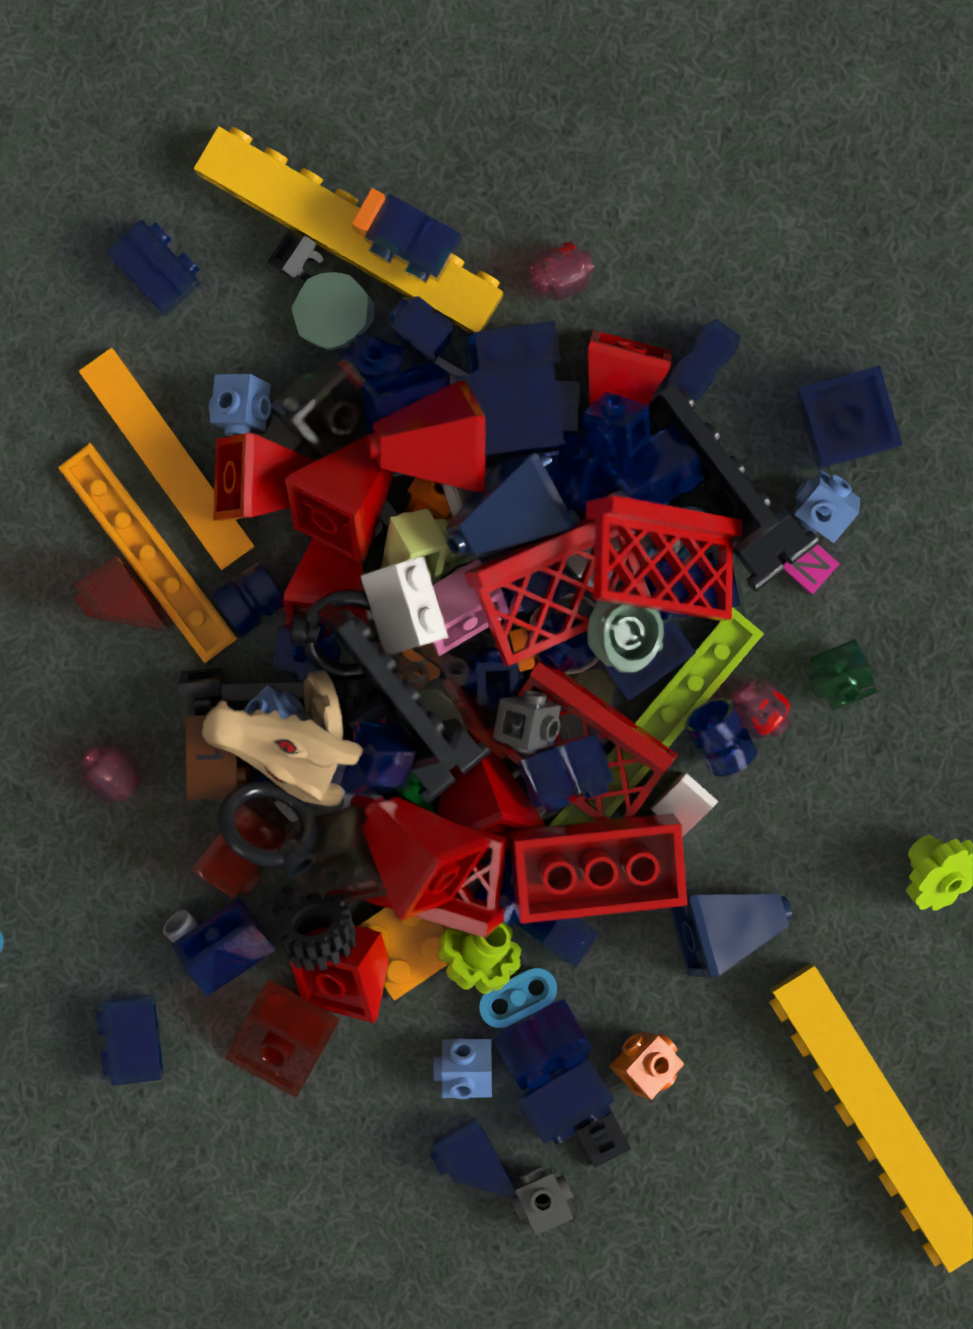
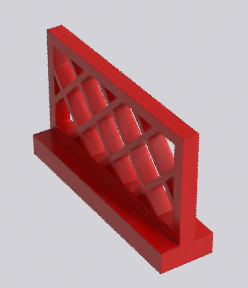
(676, 525)
(533, 558)
(611, 725)
(465, 910)

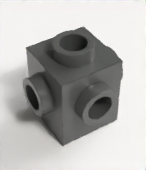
(527, 721)
(547, 1213)

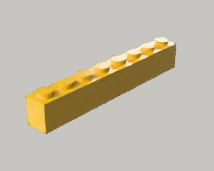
(327, 219)
(877, 1114)

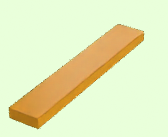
(165, 457)
(147, 553)

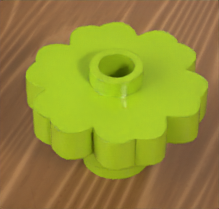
(939, 871)
(478, 959)

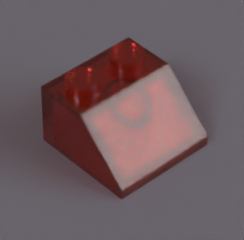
(118, 597)
(228, 870)
(282, 1038)

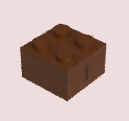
(210, 770)

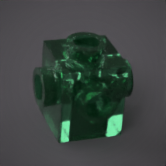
(842, 675)

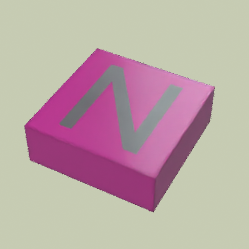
(812, 569)

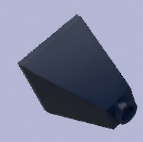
(513, 509)
(726, 928)

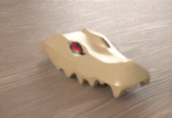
(287, 750)

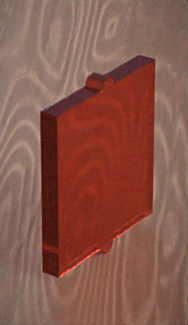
(474, 718)

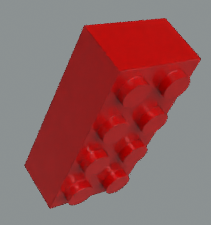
(598, 868)

